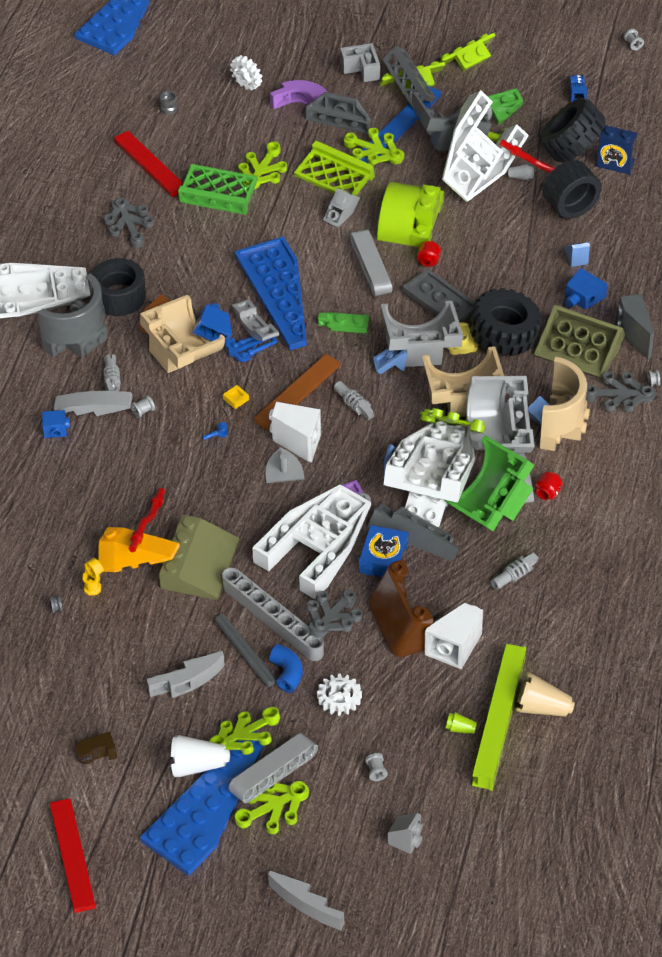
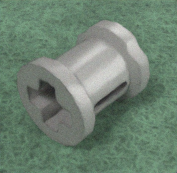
(634, 39)
(142, 406)
(376, 767)

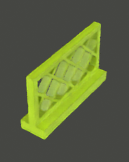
(343, 161)

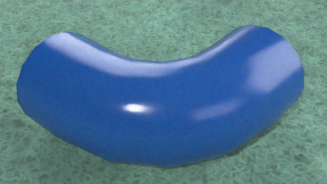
(291, 667)

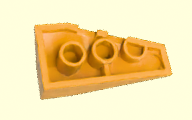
(116, 555)

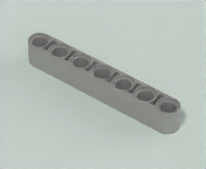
(272, 614)

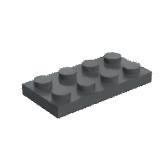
(433, 291)

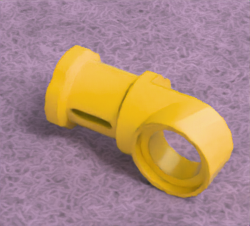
(92, 576)

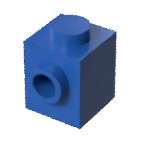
(55, 423)

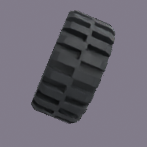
(572, 130)
(510, 307)

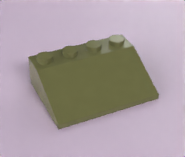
(580, 340)
(199, 560)

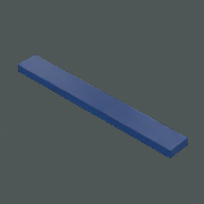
(402, 122)

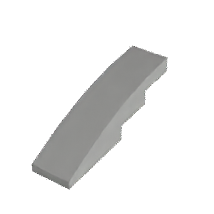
(94, 401)
(298, 895)

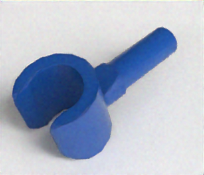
(222, 431)

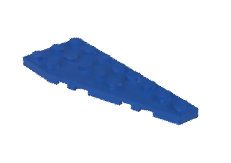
(113, 25)
(275, 278)
(200, 816)

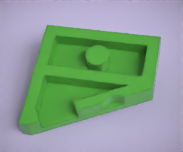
(505, 104)

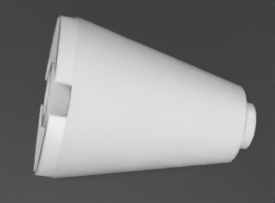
(196, 755)

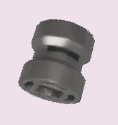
(168, 102)

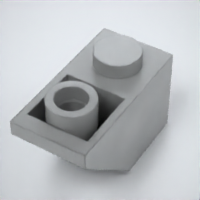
(341, 207)
(406, 832)

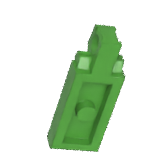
(344, 322)

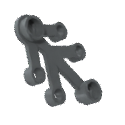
(122, 206)
(621, 393)
(320, 627)

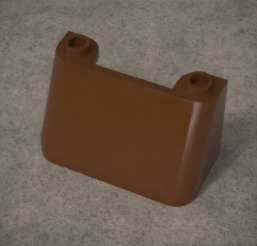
(399, 623)

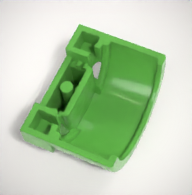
(498, 486)

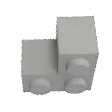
(361, 59)

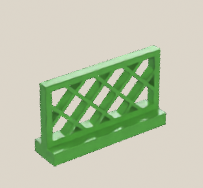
(214, 199)

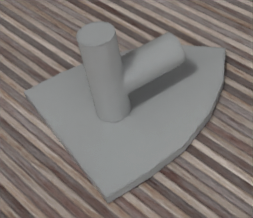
(283, 467)

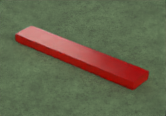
(149, 163)
(72, 855)

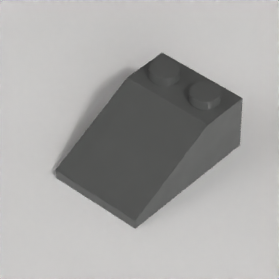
(636, 323)

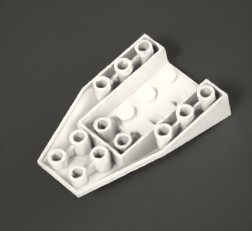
(432, 462)

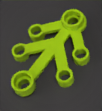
(273, 150)
(392, 154)
(452, 418)
(270, 716)
(276, 804)

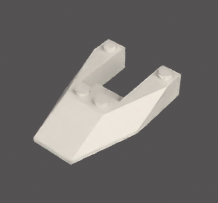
(472, 156)
(323, 524)

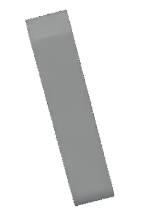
(371, 263)
(273, 768)

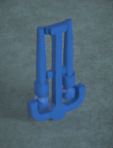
(244, 344)

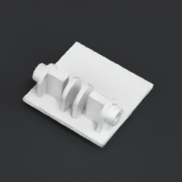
(426, 507)

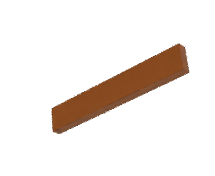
(301, 387)

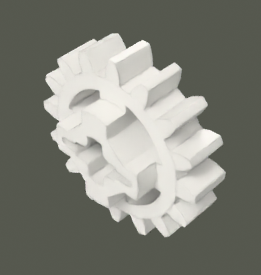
(246, 72)
(339, 694)

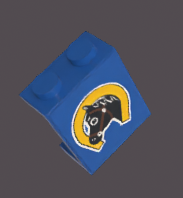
(381, 549)

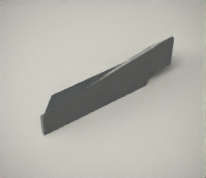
(421, 532)

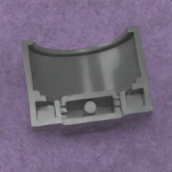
(441, 127)
(77, 330)

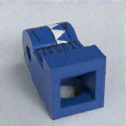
(577, 86)

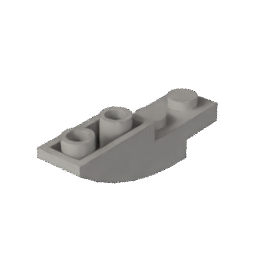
(195, 673)

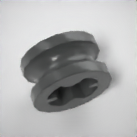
(56, 603)

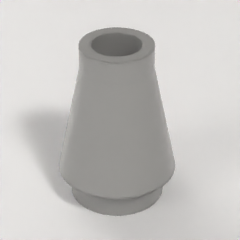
(522, 172)

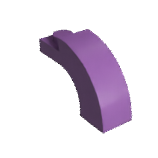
(295, 91)

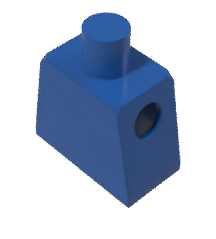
(585, 290)
(213, 323)

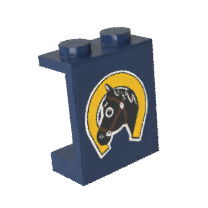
(616, 149)

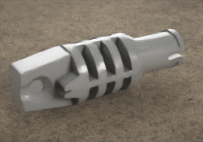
(111, 374)
(354, 400)
(514, 571)

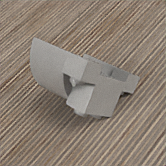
(425, 338)
(504, 422)

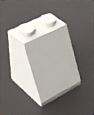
(296, 428)
(454, 635)

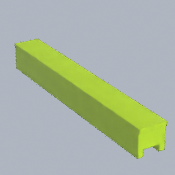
(499, 717)

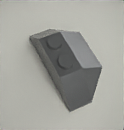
(338, 112)

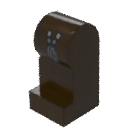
(95, 748)

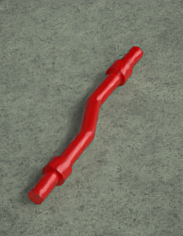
(516, 151)
(137, 536)

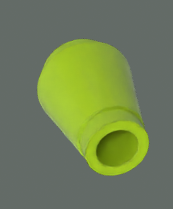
(460, 724)

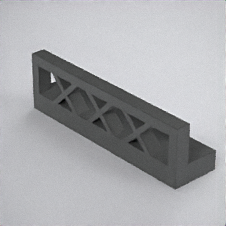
(411, 71)

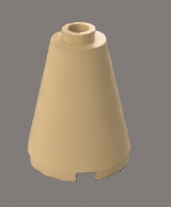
(543, 698)

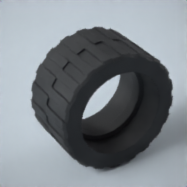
(572, 189)
(124, 272)

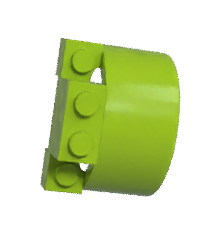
(400, 208)

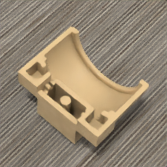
(172, 337)
(454, 386)
(565, 416)

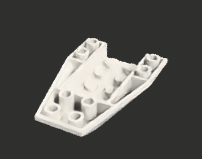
(32, 287)

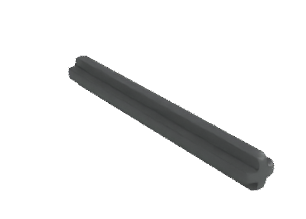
(245, 650)

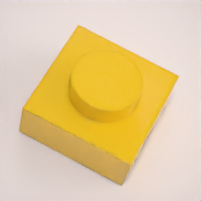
(236, 397)

